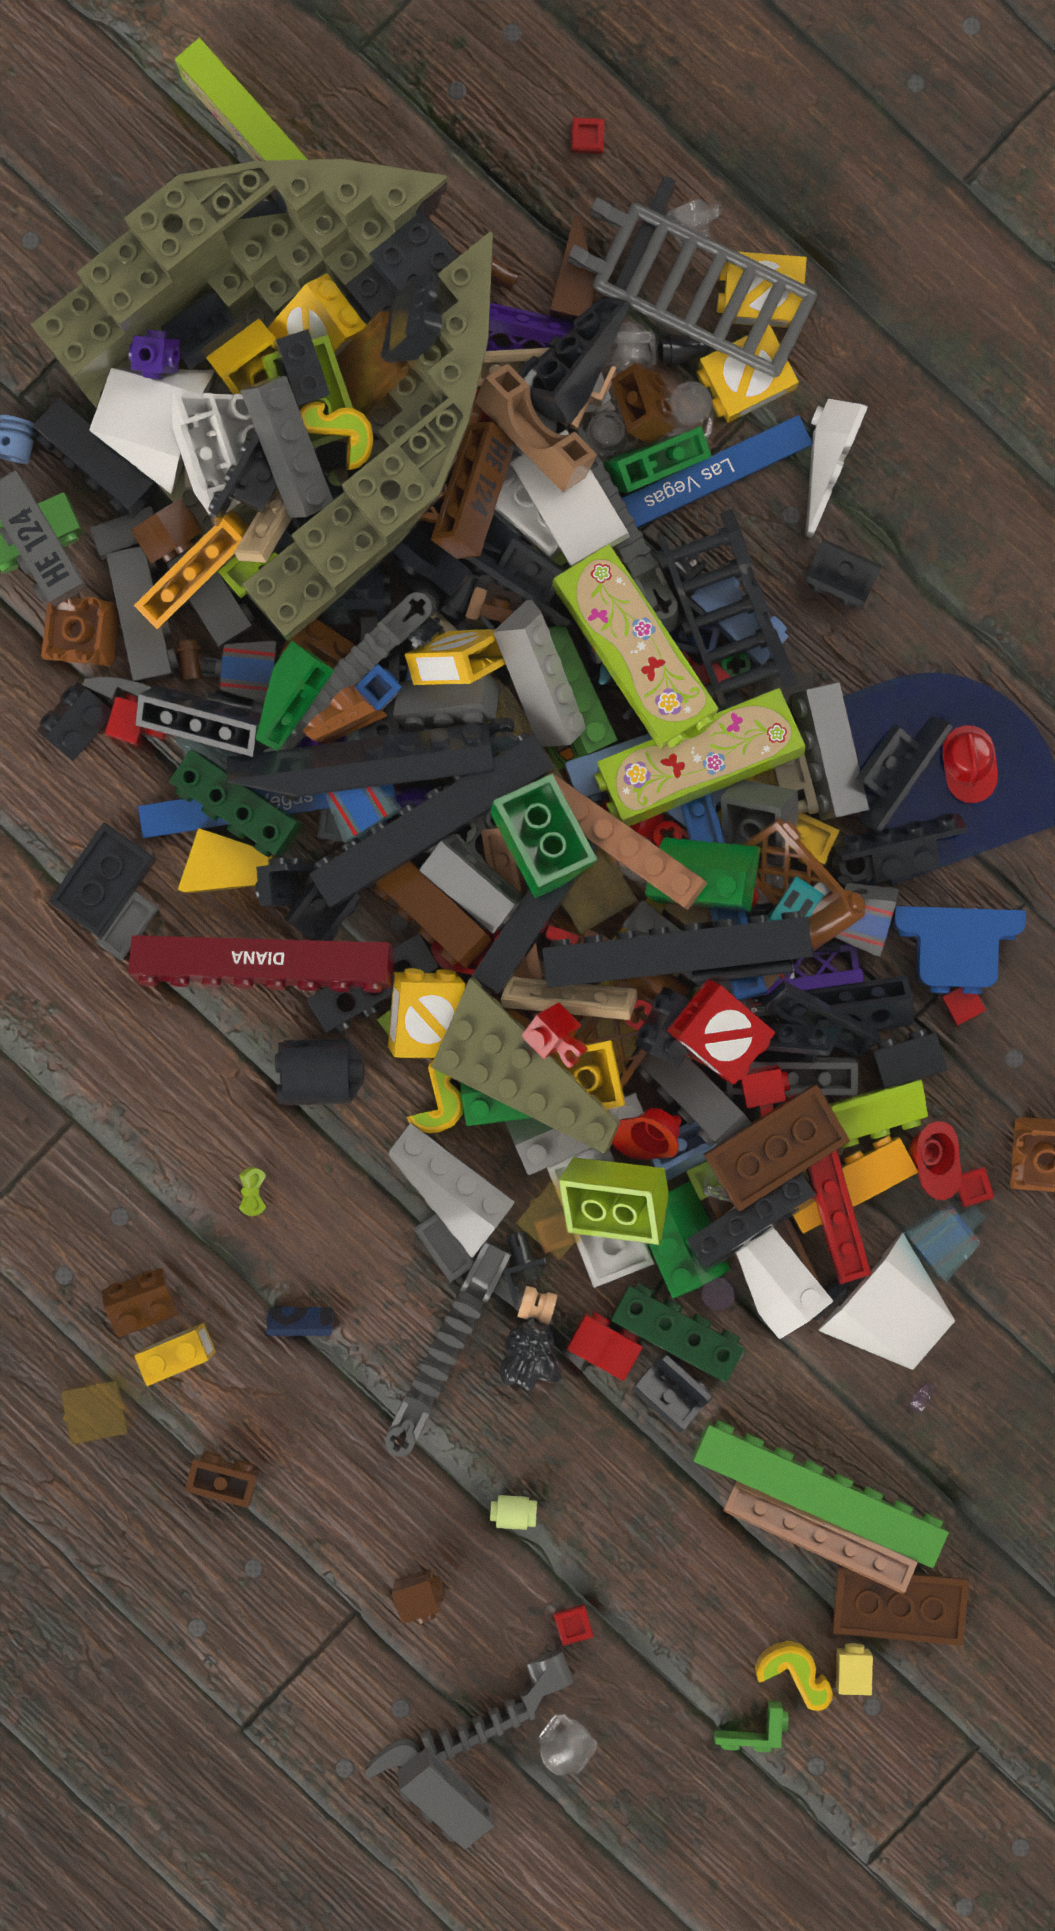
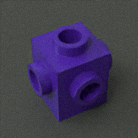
(154, 354)

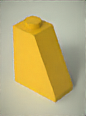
(220, 864)

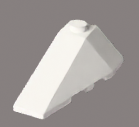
(831, 441)
(781, 1284)

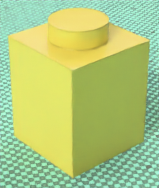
(854, 1670)

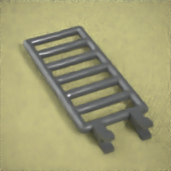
(626, 222)

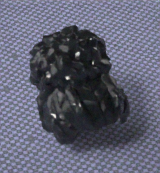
(530, 1356)

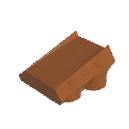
(81, 631)
(344, 715)
(1033, 1155)

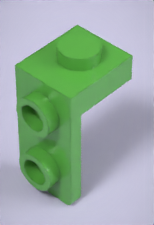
(762, 1742)

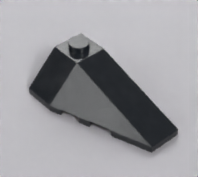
(569, 370)

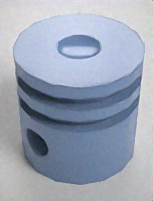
(16, 439)

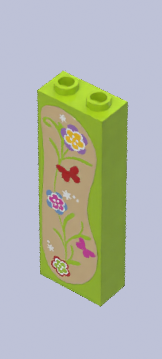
(234, 105)
(635, 647)
(729, 750)

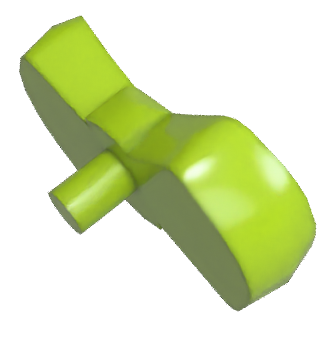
(251, 1202)

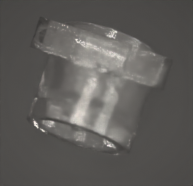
(691, 408)

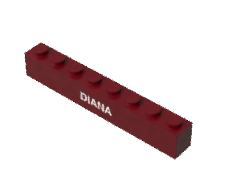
(261, 962)

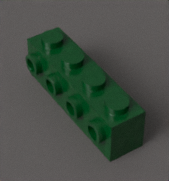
(238, 805)
(677, 1332)

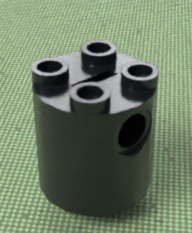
(318, 1071)

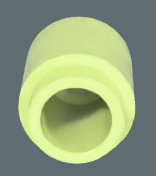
(513, 1512)

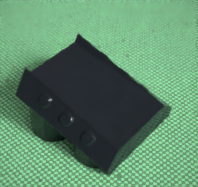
(412, 321)

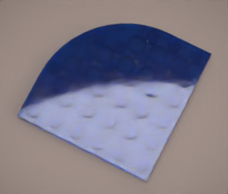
(1026, 770)

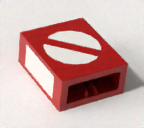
(721, 1031)

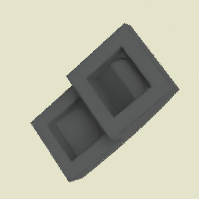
(112, 687)

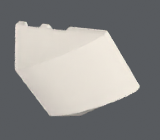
(137, 419)
(210, 438)
(893, 1309)

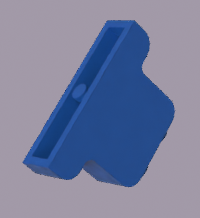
(957, 944)

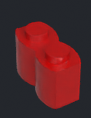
(605, 1346)

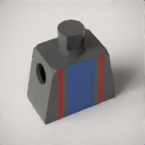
(244, 669)
(872, 929)

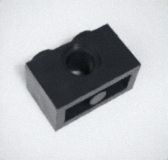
(301, 367)

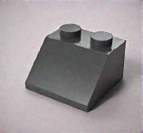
(751, 807)

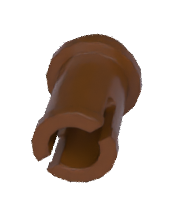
(503, 274)
(189, 659)

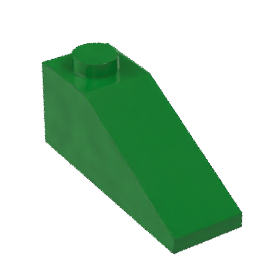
(657, 460)
(291, 690)

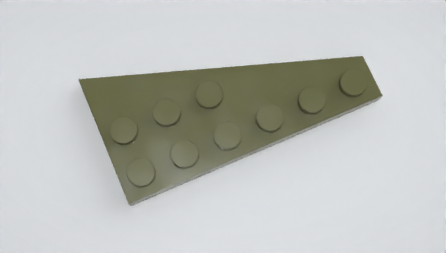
(491, 1056)

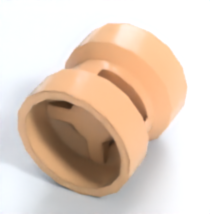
(544, 1308)

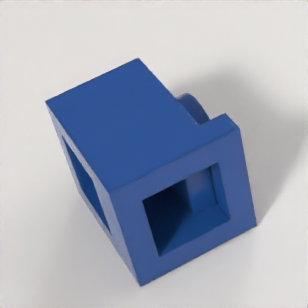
(379, 687)

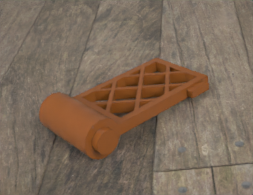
(834, 911)
(647, 989)

